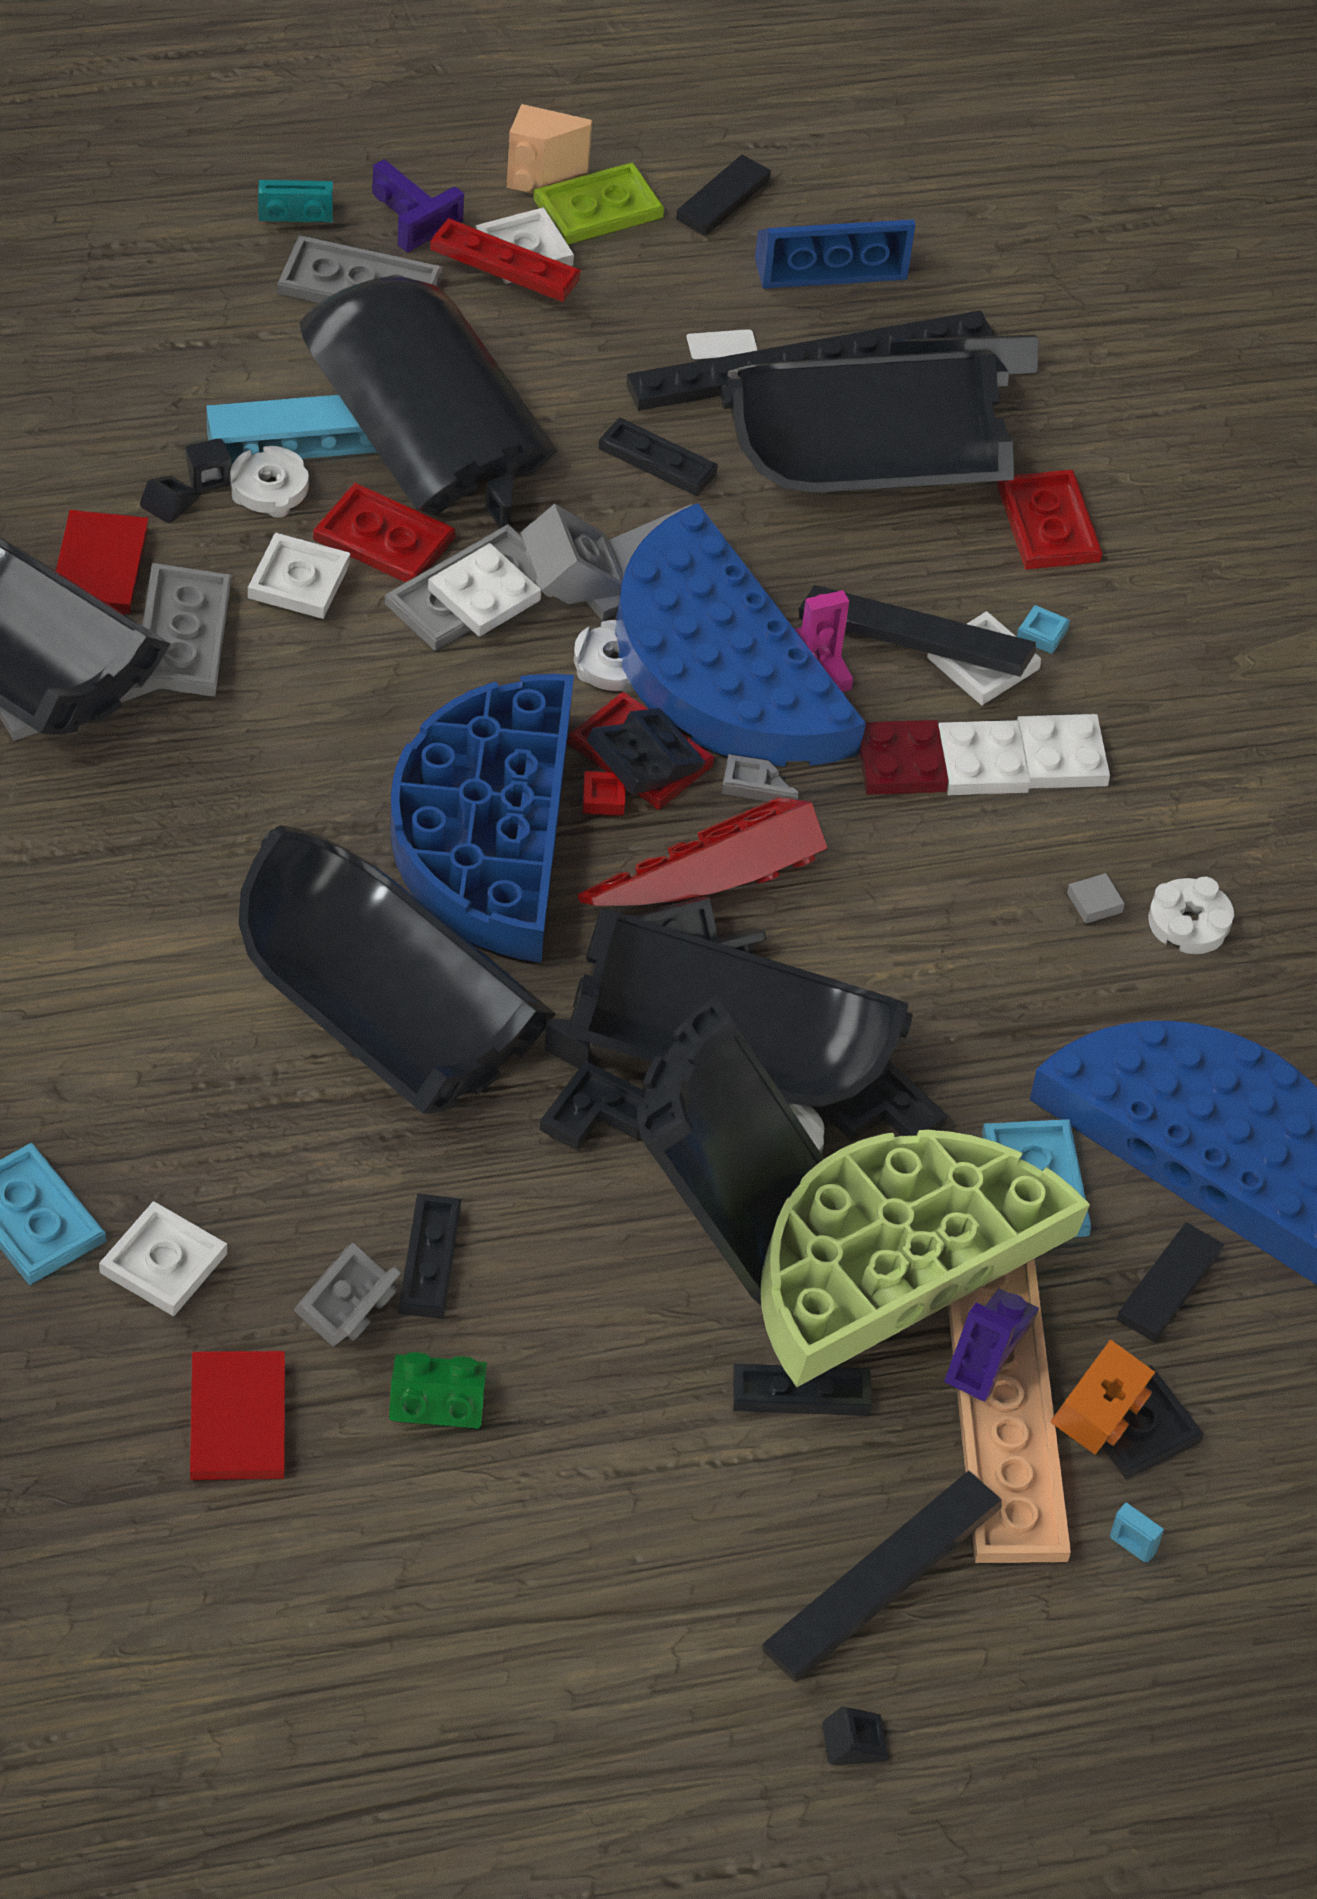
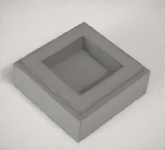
(1095, 898)

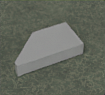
(755, 780)

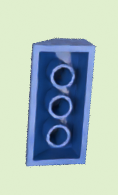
(834, 253)

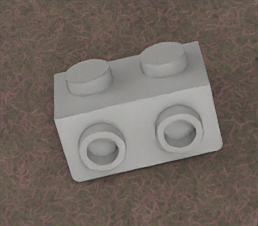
(345, 1294)

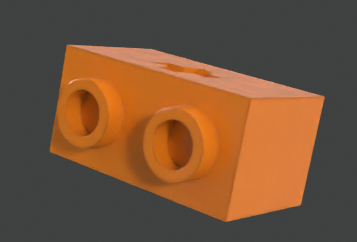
(1103, 1397)

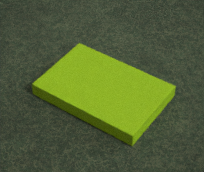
(599, 203)

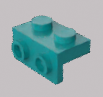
(295, 201)

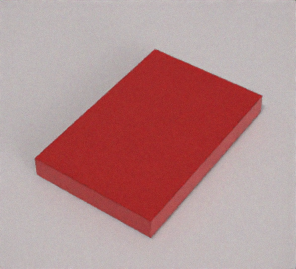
(1049, 519)
(384, 533)
(104, 555)
(614, 714)
(237, 1415)

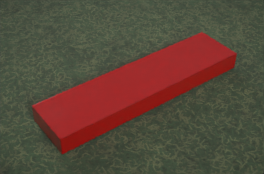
(505, 260)

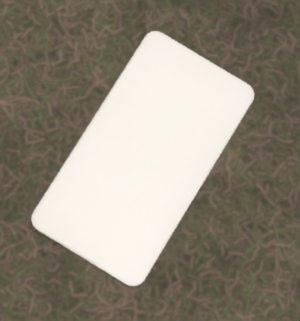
(720, 343)

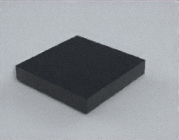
(1154, 1433)

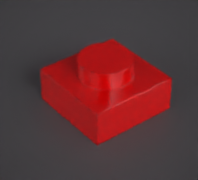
(603, 794)

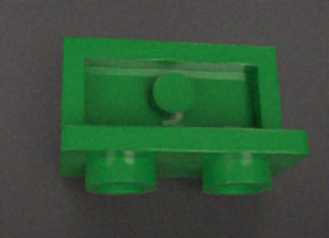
(437, 1390)

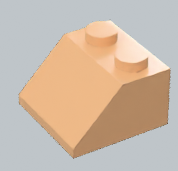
(547, 148)

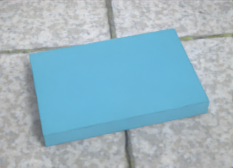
(1043, 1145)
(41, 1217)

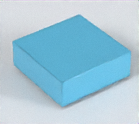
(1044, 628)
(1136, 1533)

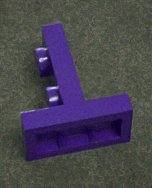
(418, 212)
(987, 1342)

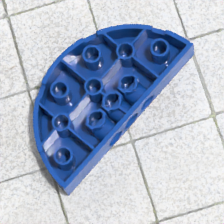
(721, 653)
(482, 810)
(1203, 1120)

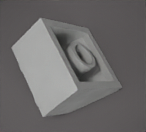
(571, 557)

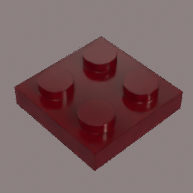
(903, 758)

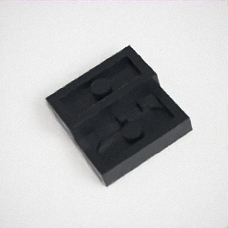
(645, 751)

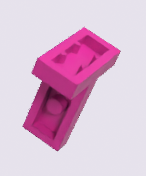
(824, 634)

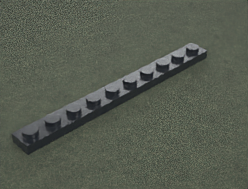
(706, 377)

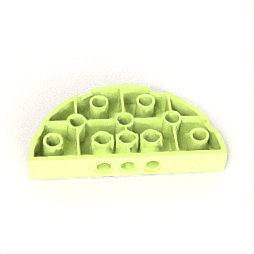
(898, 1235)

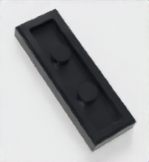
(723, 195)
(658, 456)
(430, 1256)
(1170, 1282)
(772, 1390)

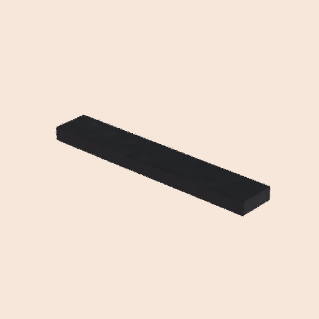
(934, 634)
(881, 1576)

